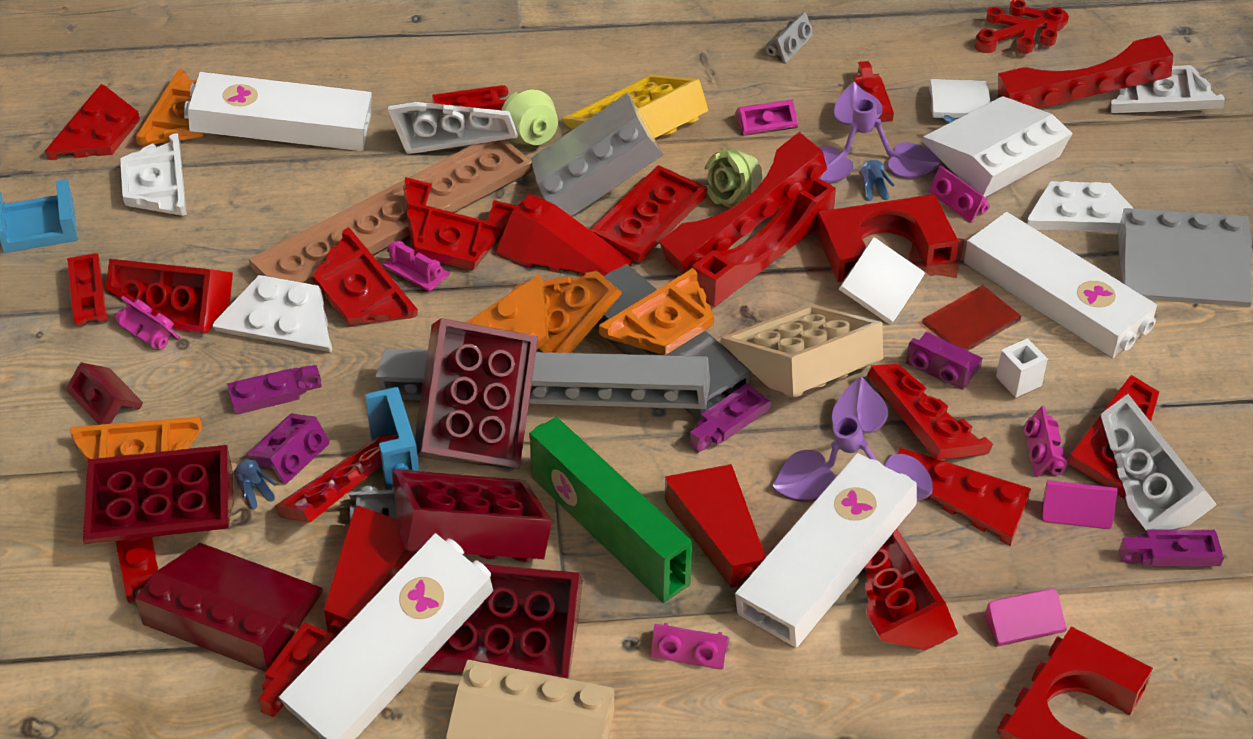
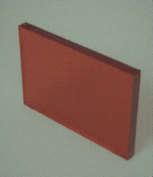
(972, 319)

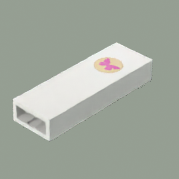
(279, 111)
(1060, 284)
(826, 549)
(388, 641)

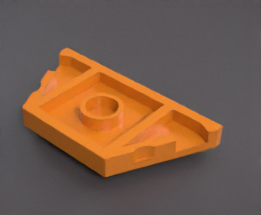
(168, 114)
(519, 312)
(663, 317)
(136, 437)

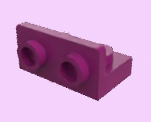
(943, 360)
(290, 446)

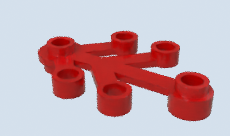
(1051, 18)

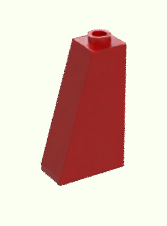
(717, 519)
(366, 564)

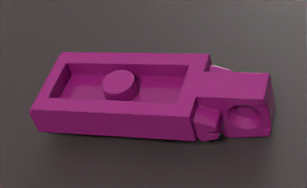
(272, 388)
(728, 417)
(1173, 548)

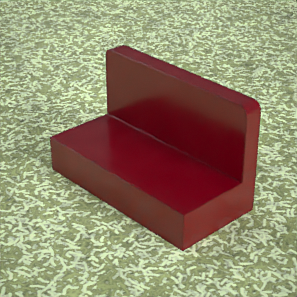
(100, 392)

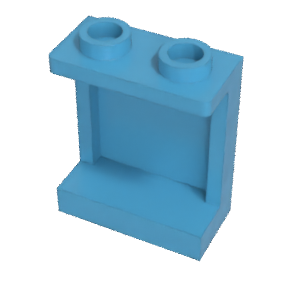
(38, 221)
(389, 417)

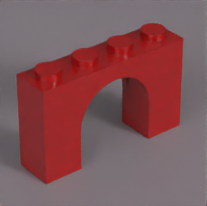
(915, 218)
(1075, 665)

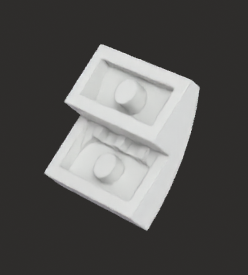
(957, 97)
(882, 281)

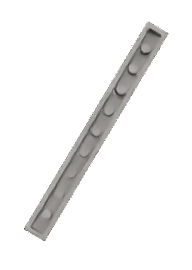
(580, 378)

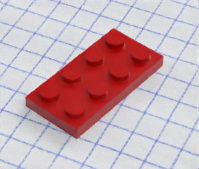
(649, 212)

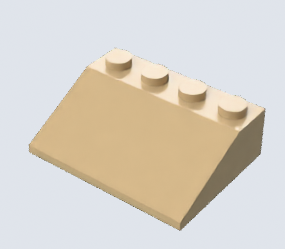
(807, 348)
(528, 705)

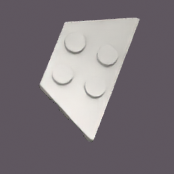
(1177, 93)
(155, 178)
(1078, 207)
(278, 313)

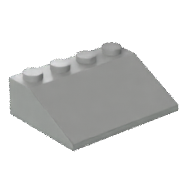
(595, 156)
(1186, 256)

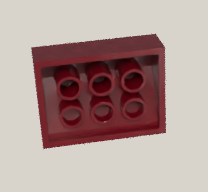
(475, 394)
(158, 494)
(477, 512)
(227, 604)
(520, 625)

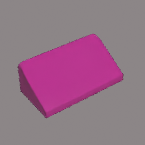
(766, 117)
(1079, 504)
(1025, 617)

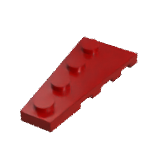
(926, 415)
(1094, 453)
(332, 485)
(977, 496)

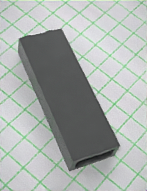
(725, 369)

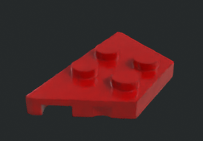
(96, 127)
(360, 285)

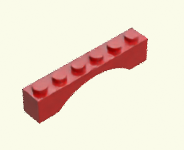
(1138, 64)
(793, 168)
(728, 270)

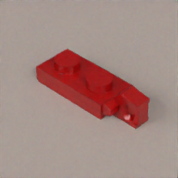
(874, 85)
(290, 663)

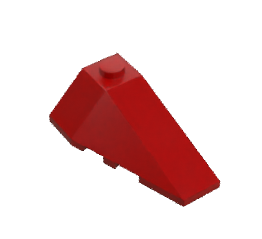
(552, 238)
(181, 293)
(904, 600)

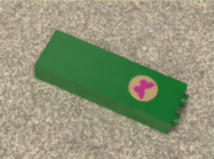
(611, 509)

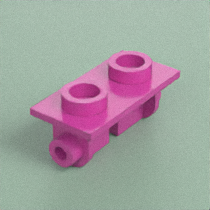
(958, 195)
(415, 268)
(155, 330)
(1044, 443)
(689, 646)

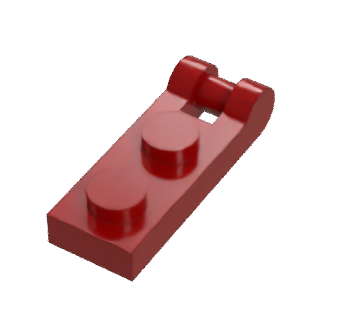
(86, 289)

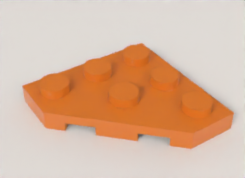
(575, 308)

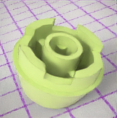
(532, 116)
(732, 176)

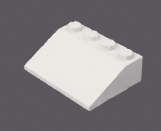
(998, 144)

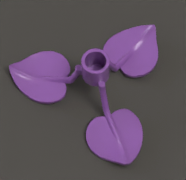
(862, 113)
(857, 411)

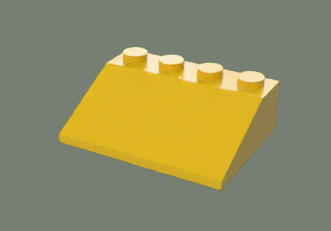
(661, 100)

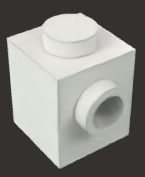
(1021, 367)

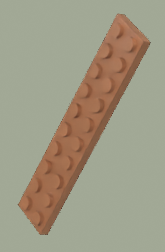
(384, 215)

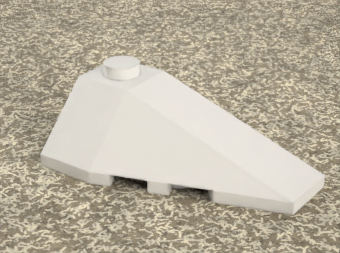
(440, 126)
(1154, 478)

